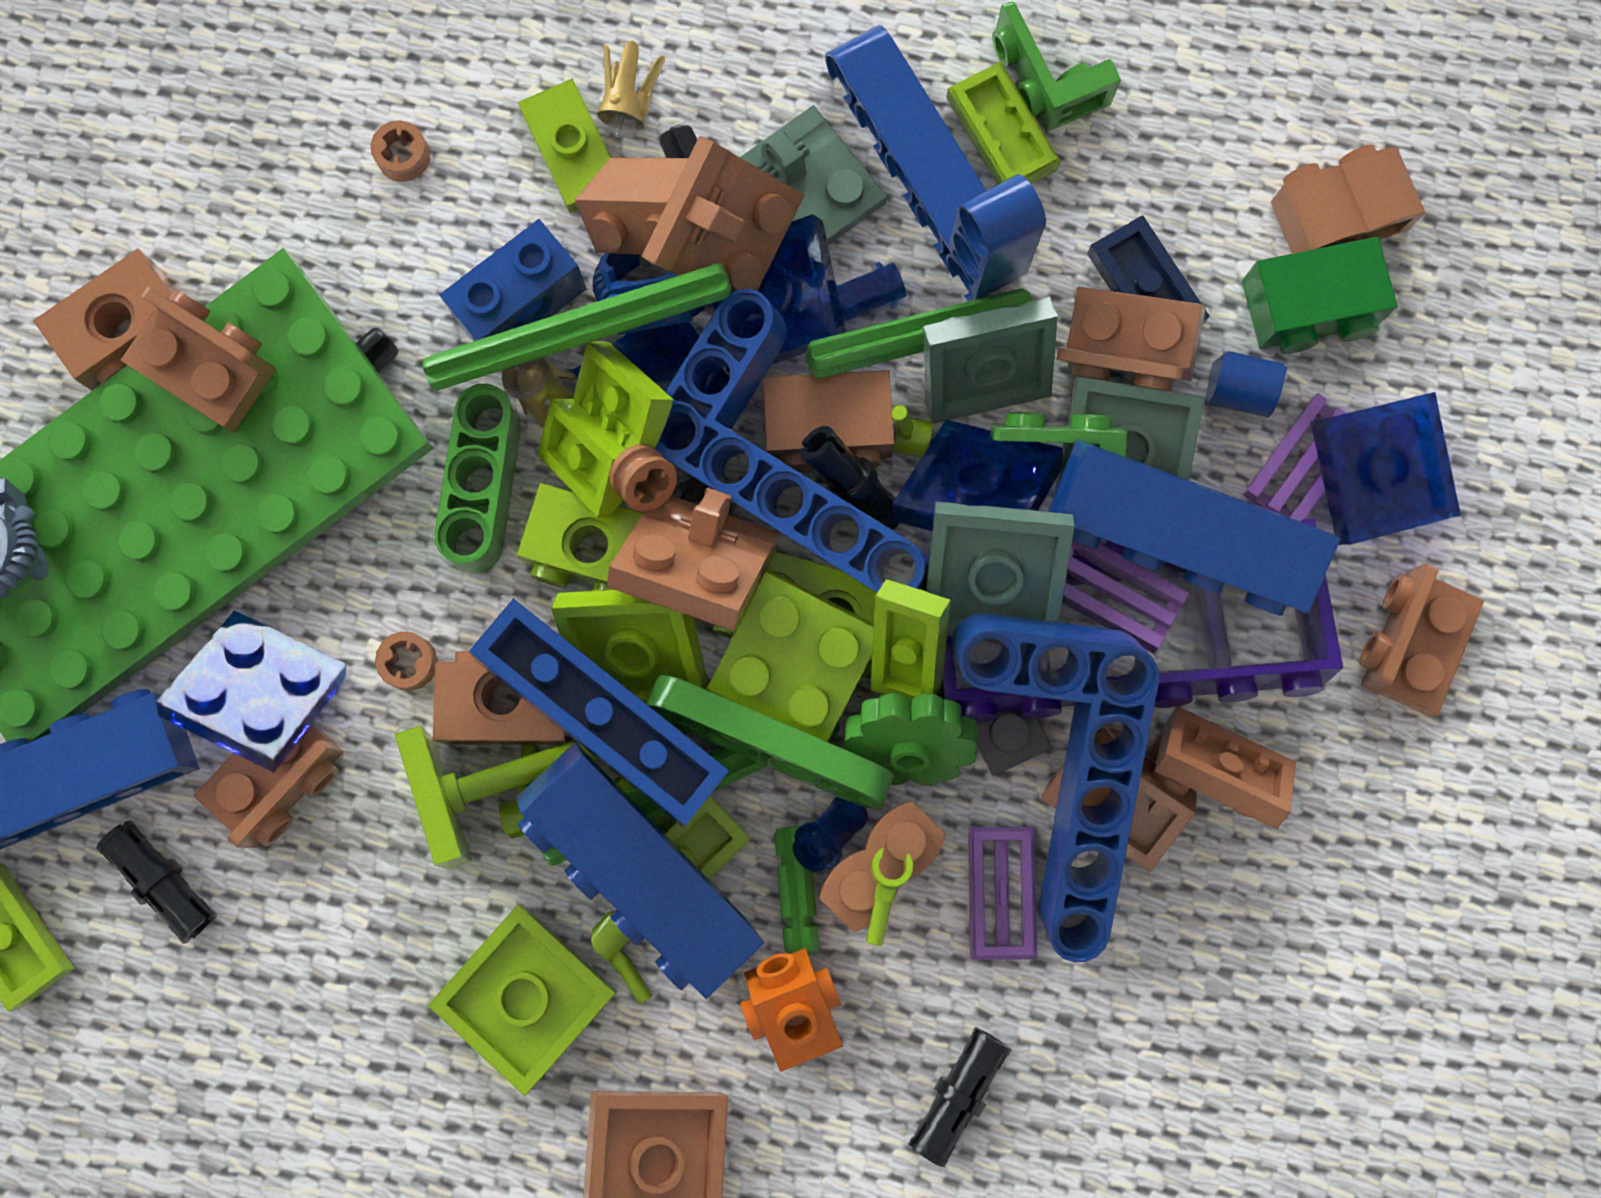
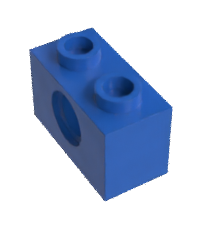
(515, 285)

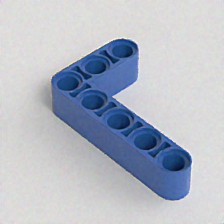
(979, 232)
(766, 476)
(1087, 763)

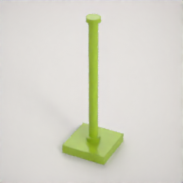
(444, 796)

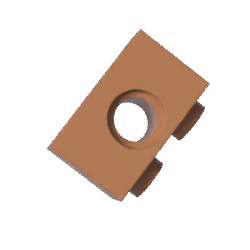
(86, 321)
(466, 714)

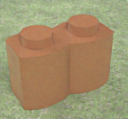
(1347, 202)
(902, 830)

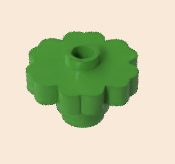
(913, 738)

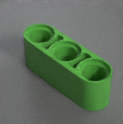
(467, 452)

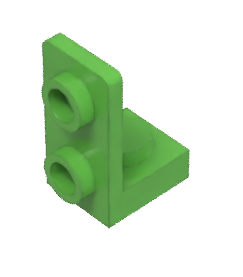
(1057, 103)
(1084, 427)

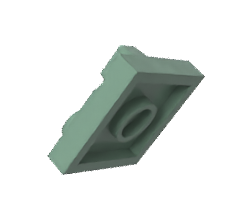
(822, 168)
(989, 360)
(1158, 422)
(999, 561)

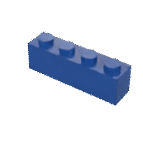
(1193, 528)
(598, 712)
(88, 765)
(638, 870)

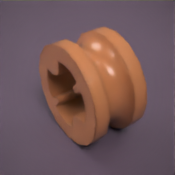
(398, 170)
(634, 467)
(387, 655)

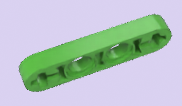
(770, 742)

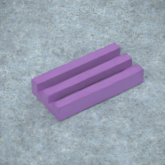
(1254, 491)
(1132, 574)
(1002, 950)

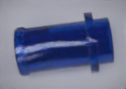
(871, 291)
(821, 842)

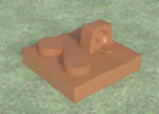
(723, 215)
(695, 559)
(655, 1144)

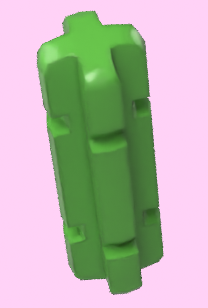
(796, 896)

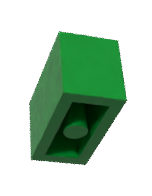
(1319, 295)

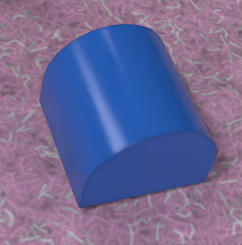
(1245, 384)

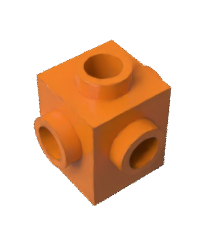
(792, 1008)

